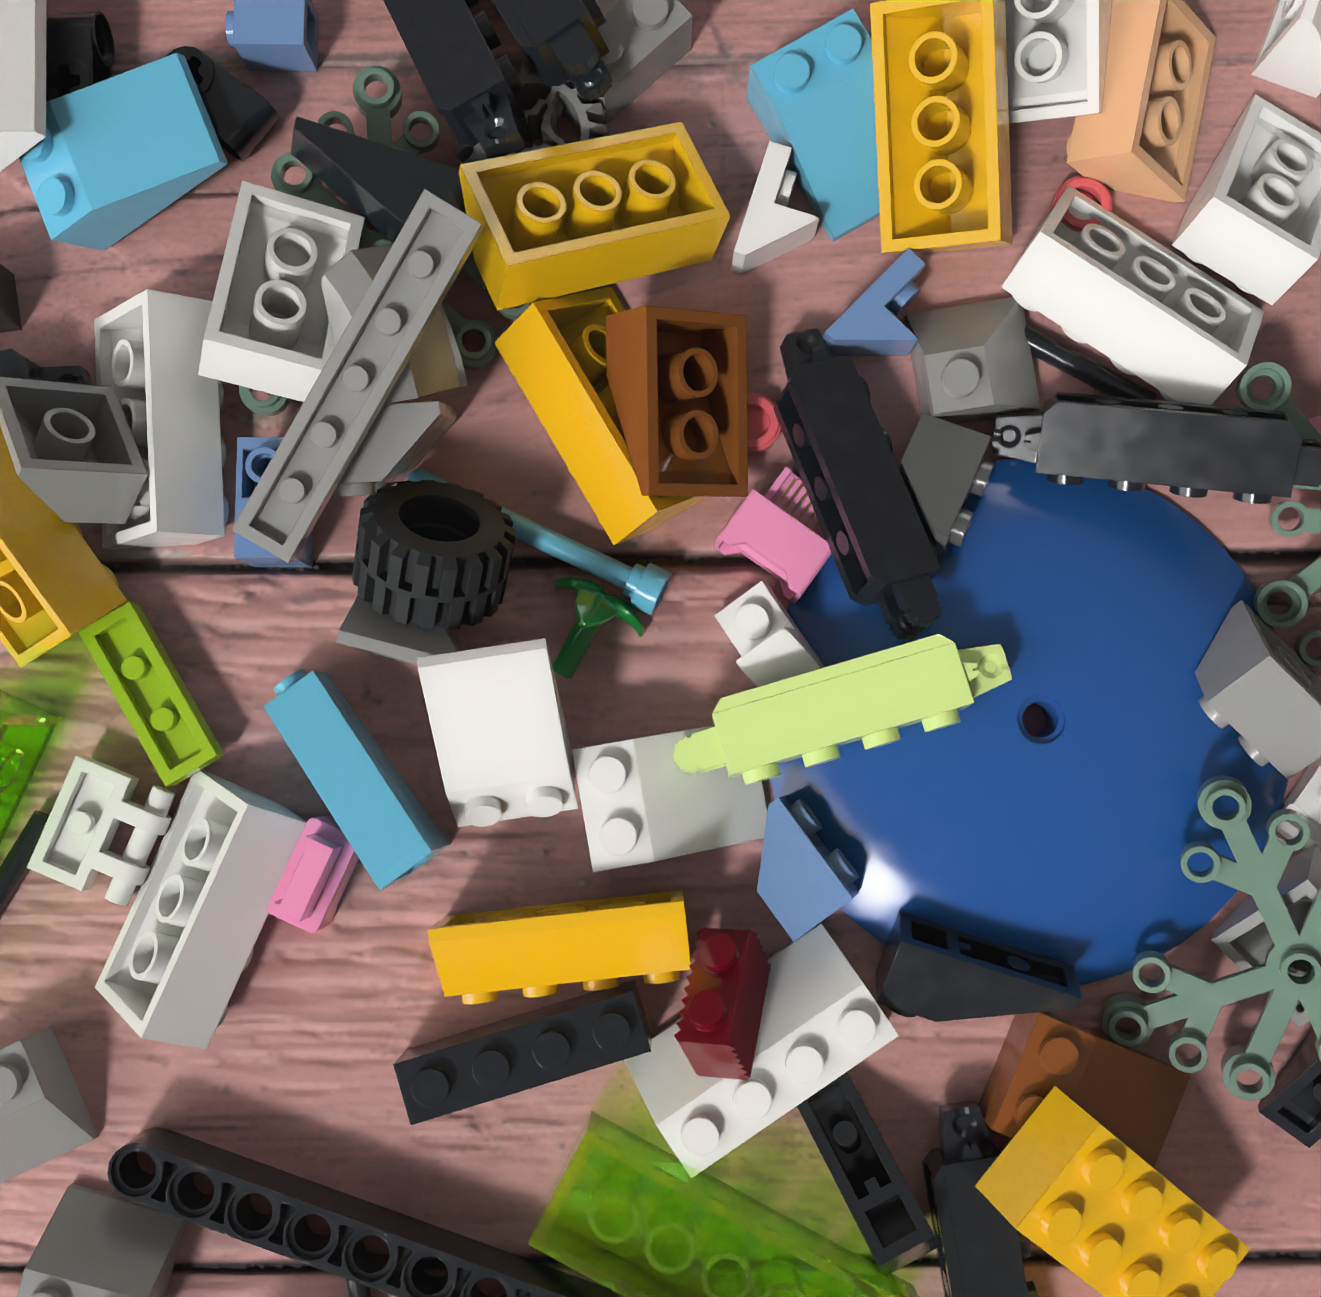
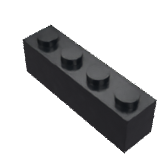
(522, 1052)

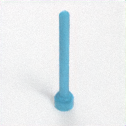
(640, 584)

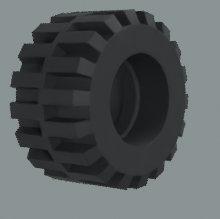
(433, 554)

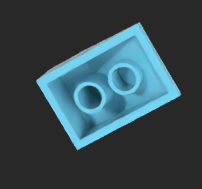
(823, 107)
(121, 153)

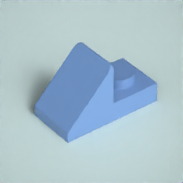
(868, 325)

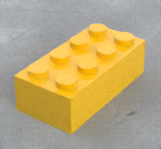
(1106, 1209)

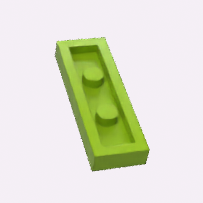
(151, 693)

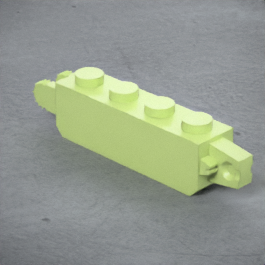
(842, 705)

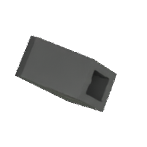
(943, 470)

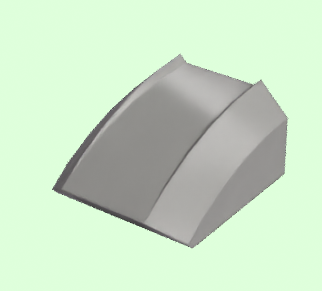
(436, 360)

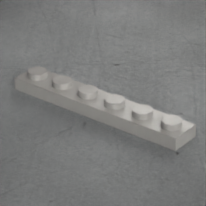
(358, 376)

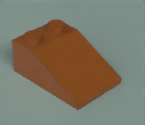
(681, 398)
(1112, 1083)

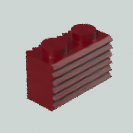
(723, 1003)

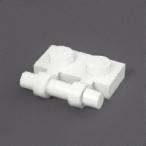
(85, 823)

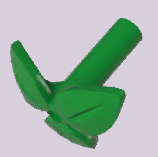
(592, 610)

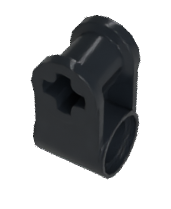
(77, 52)
(235, 108)

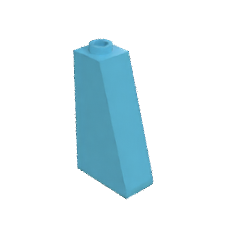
(354, 778)

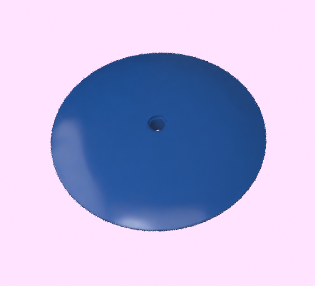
(1068, 832)

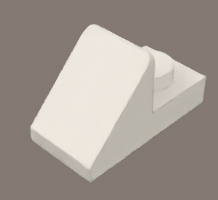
(769, 224)
(766, 637)

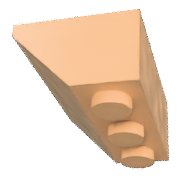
(1150, 101)

